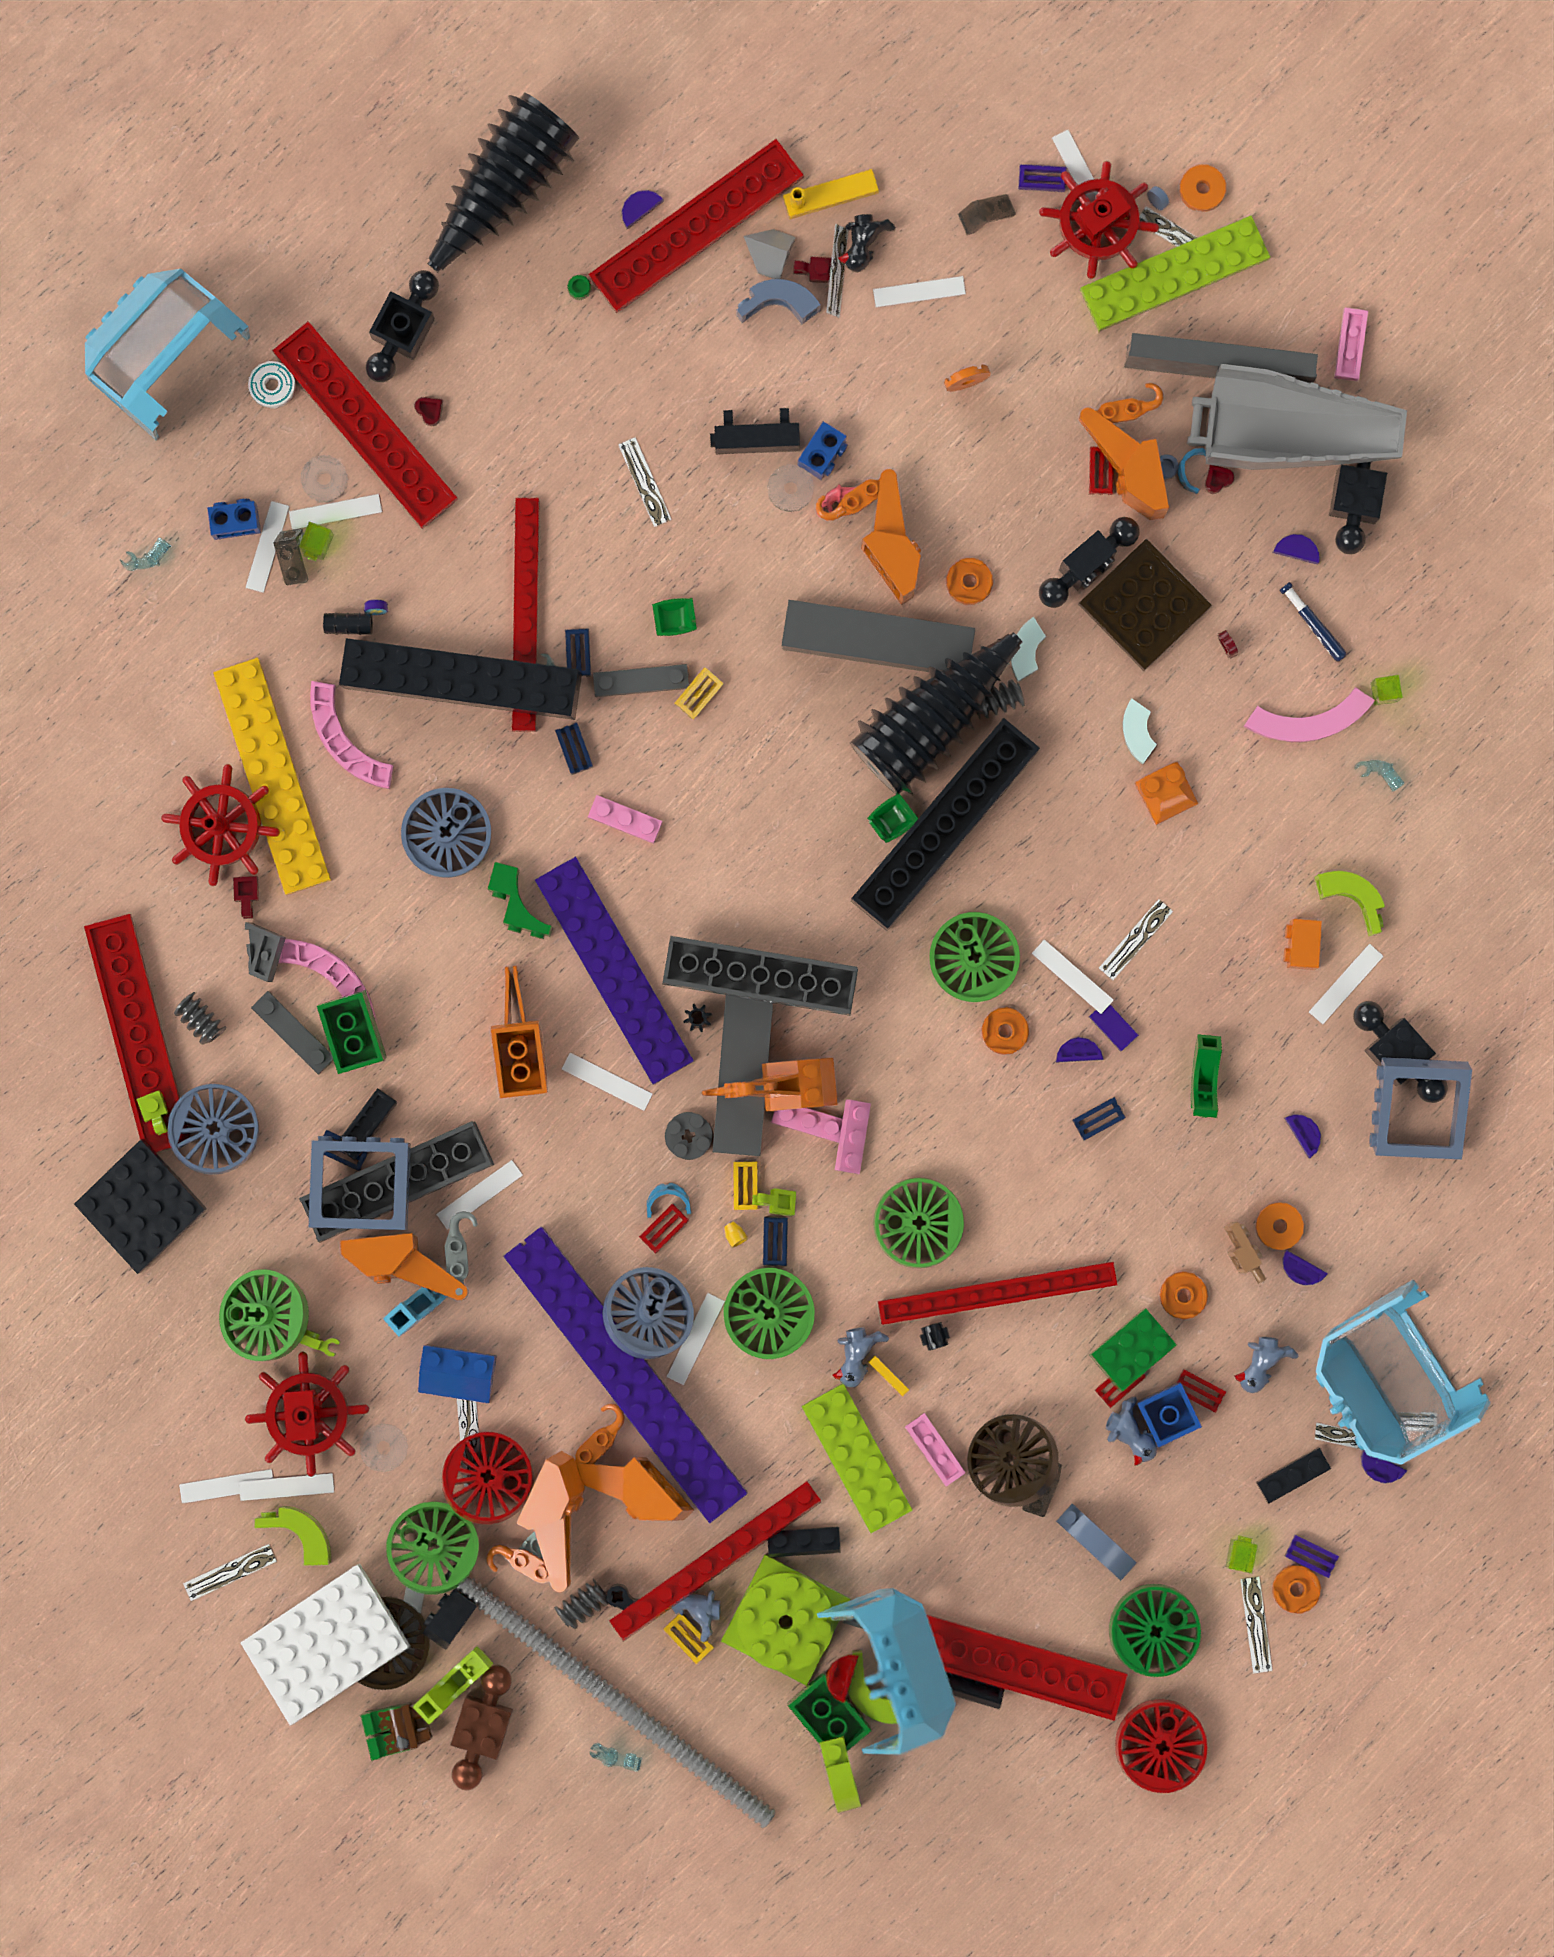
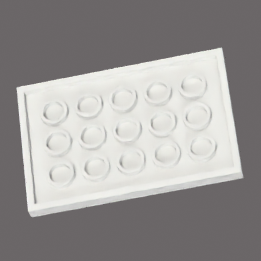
(325, 1644)

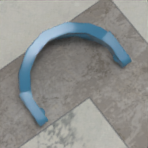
(1181, 470)
(663, 1189)

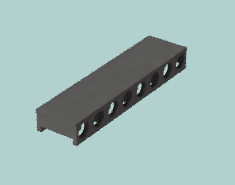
(1205, 357)
(873, 637)
(760, 975)
(741, 1060)
(432, 1167)

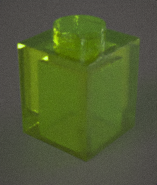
(315, 541)
(1386, 690)
(1241, 1554)

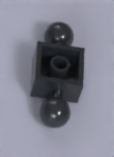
(402, 325)
(1358, 499)
(1087, 560)
(1398, 1042)

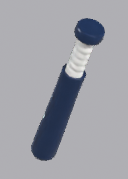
(1322, 633)

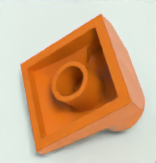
(1166, 792)

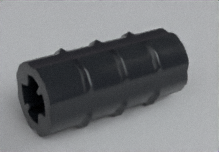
(347, 623)

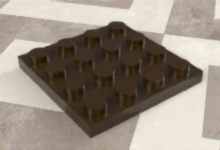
(1145, 604)

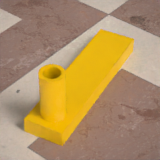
(830, 194)

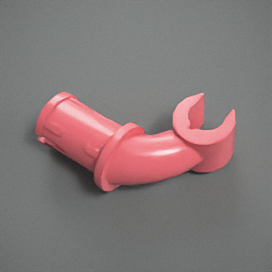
(834, 495)

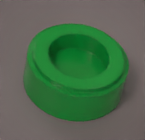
(579, 287)

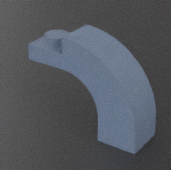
(783, 293)
(1096, 1542)

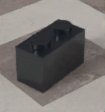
(449, 1619)

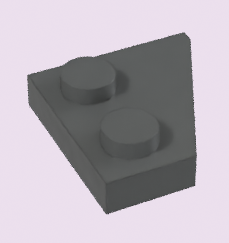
(263, 951)

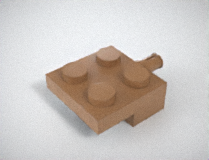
(1244, 1255)

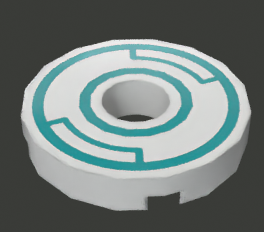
(266, 372)

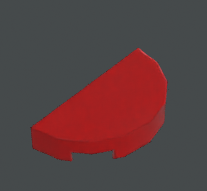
(840, 1676)

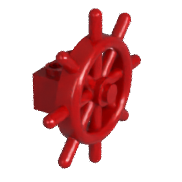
(1098, 218)
(303, 1414)

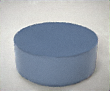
(1158, 198)
(1169, 466)

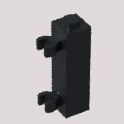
(756, 437)

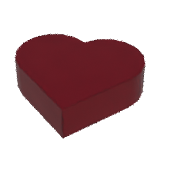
(429, 409)
(1218, 478)
(1228, 644)

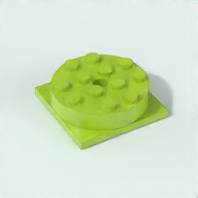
(779, 1592)

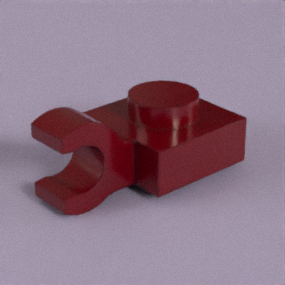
(817, 269)
(246, 891)

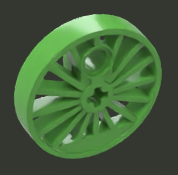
(986, 990)
(955, 1223)
(267, 1326)
(798, 1334)
(421, 1552)

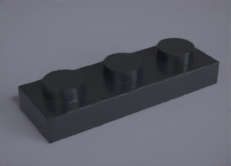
(1293, 1475)
(804, 1542)

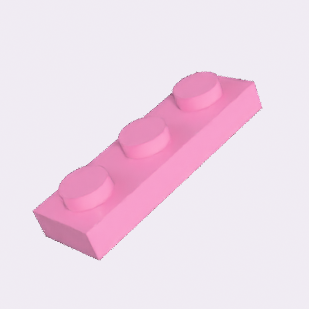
(1351, 344)
(625, 819)
(810, 1122)
(852, 1136)
(935, 1449)

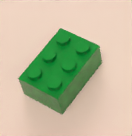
(351, 1032)
(1132, 1350)
(826, 1716)

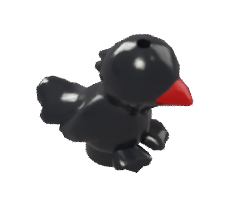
(863, 235)

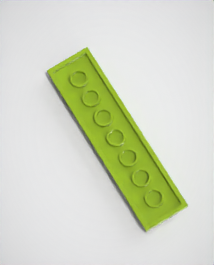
(1175, 273)

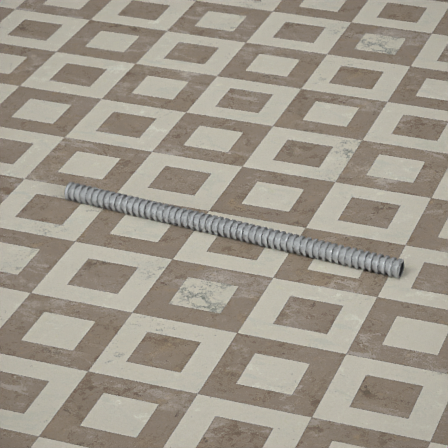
(616, 1701)

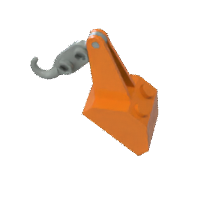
(400, 1258)

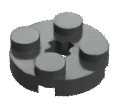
(677, 1128)

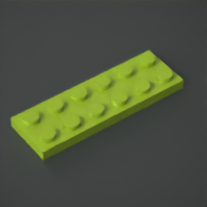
(857, 1458)

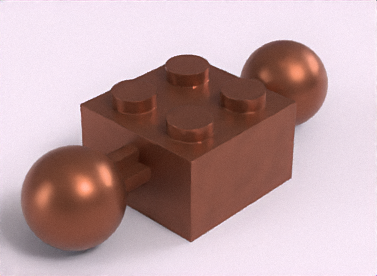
(481, 1727)

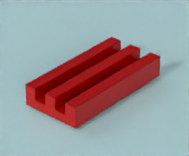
(1100, 490)
(649, 1243)
(1105, 1396)
(1217, 1400)

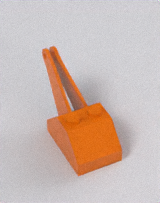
(518, 1050)

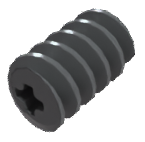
(1002, 698)
(198, 1019)
(582, 1605)

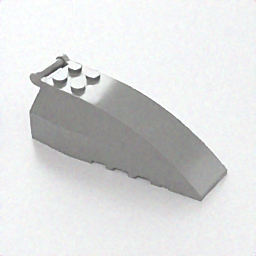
(1282, 422)

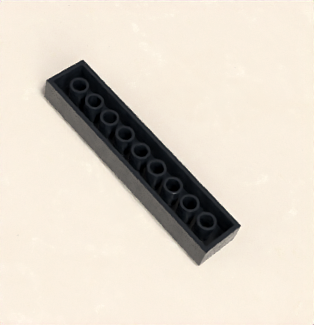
(460, 679)
(945, 824)

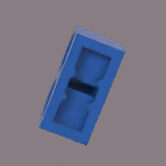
(817, 448)
(234, 526)

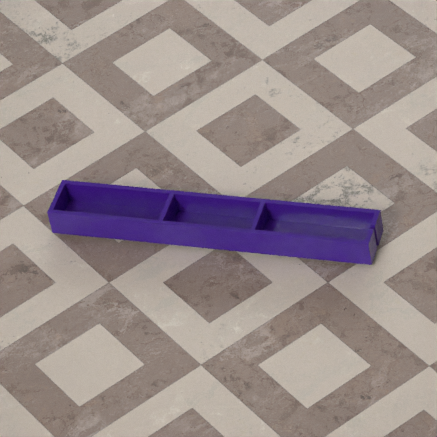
(626, 1377)

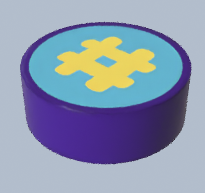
(376, 607)

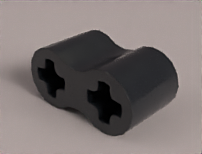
(627, 1598)

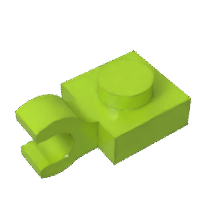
(153, 1108)
(779, 1201)
(312, 1340)

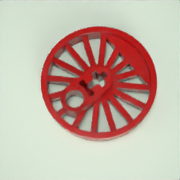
(452, 1468)
(1158, 1734)

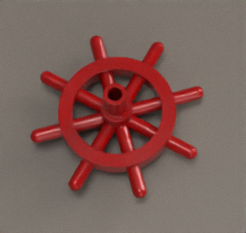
(220, 825)

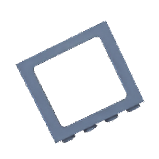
(1420, 1069)
(372, 1144)

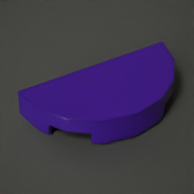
(638, 206)
(1298, 548)
(1079, 1050)
(1306, 1133)
(1301, 1270)
(1380, 1469)

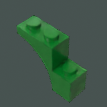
(505, 883)

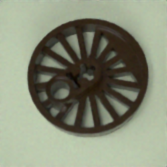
(1017, 1447)
(390, 1680)

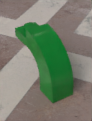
(1205, 1076)

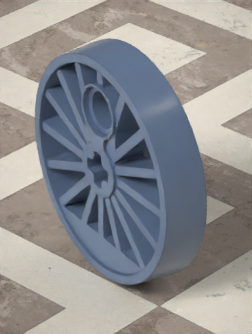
(424, 860)
(179, 1116)
(649, 1325)

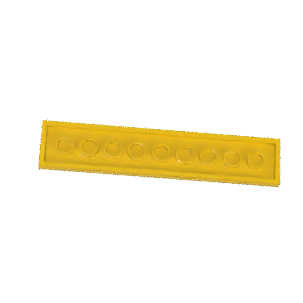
(270, 764)

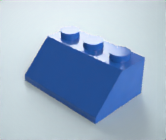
(456, 1373)

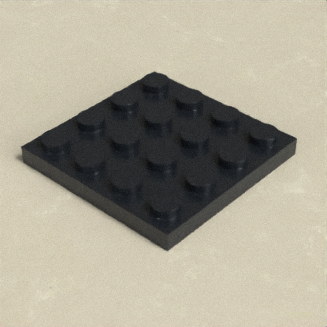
(140, 1206)

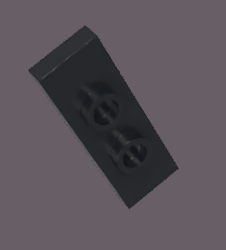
(369, 1119)
(975, 1691)

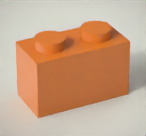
(1303, 944)

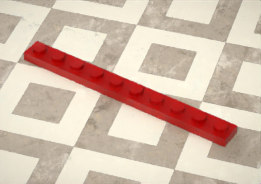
(525, 594)
(997, 1293)
(715, 1561)

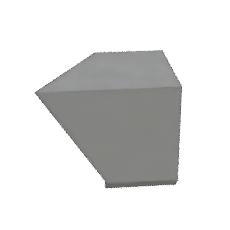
(770, 251)

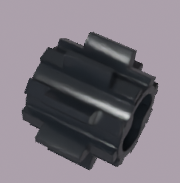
(704, 1015)
(934, 1336)

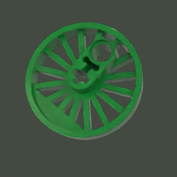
(1125, 1650)

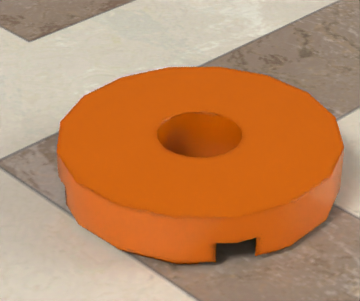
(1209, 176)
(967, 378)
(964, 594)
(1019, 1031)
(1293, 1222)
(1197, 1299)
(1309, 1595)

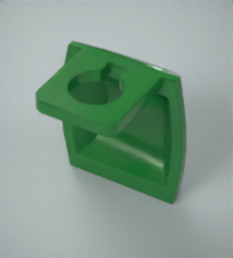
(674, 617)
(892, 818)

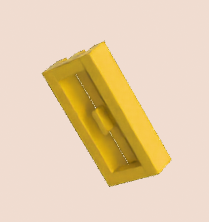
(691, 688)
(745, 1165)
(888, 1375)
(674, 1622)

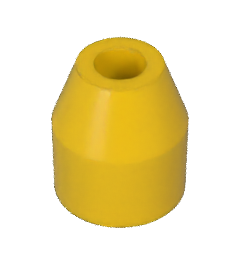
(735, 1234)

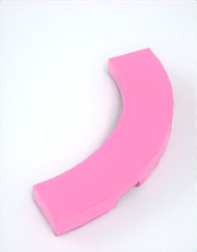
(1313, 727)
(338, 745)
(324, 963)

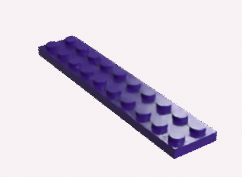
(614, 970)

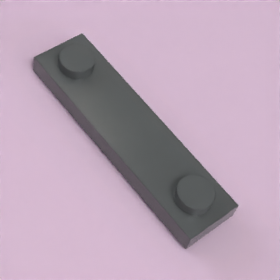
(640, 680)
(292, 1032)

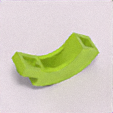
(1356, 888)
(309, 1530)
(452, 1684)
(878, 1708)
(840, 1775)

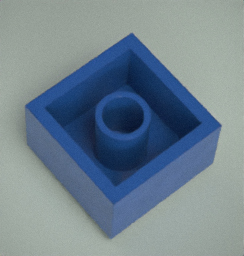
(1169, 1414)

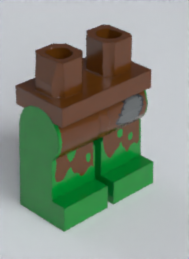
(403, 1730)

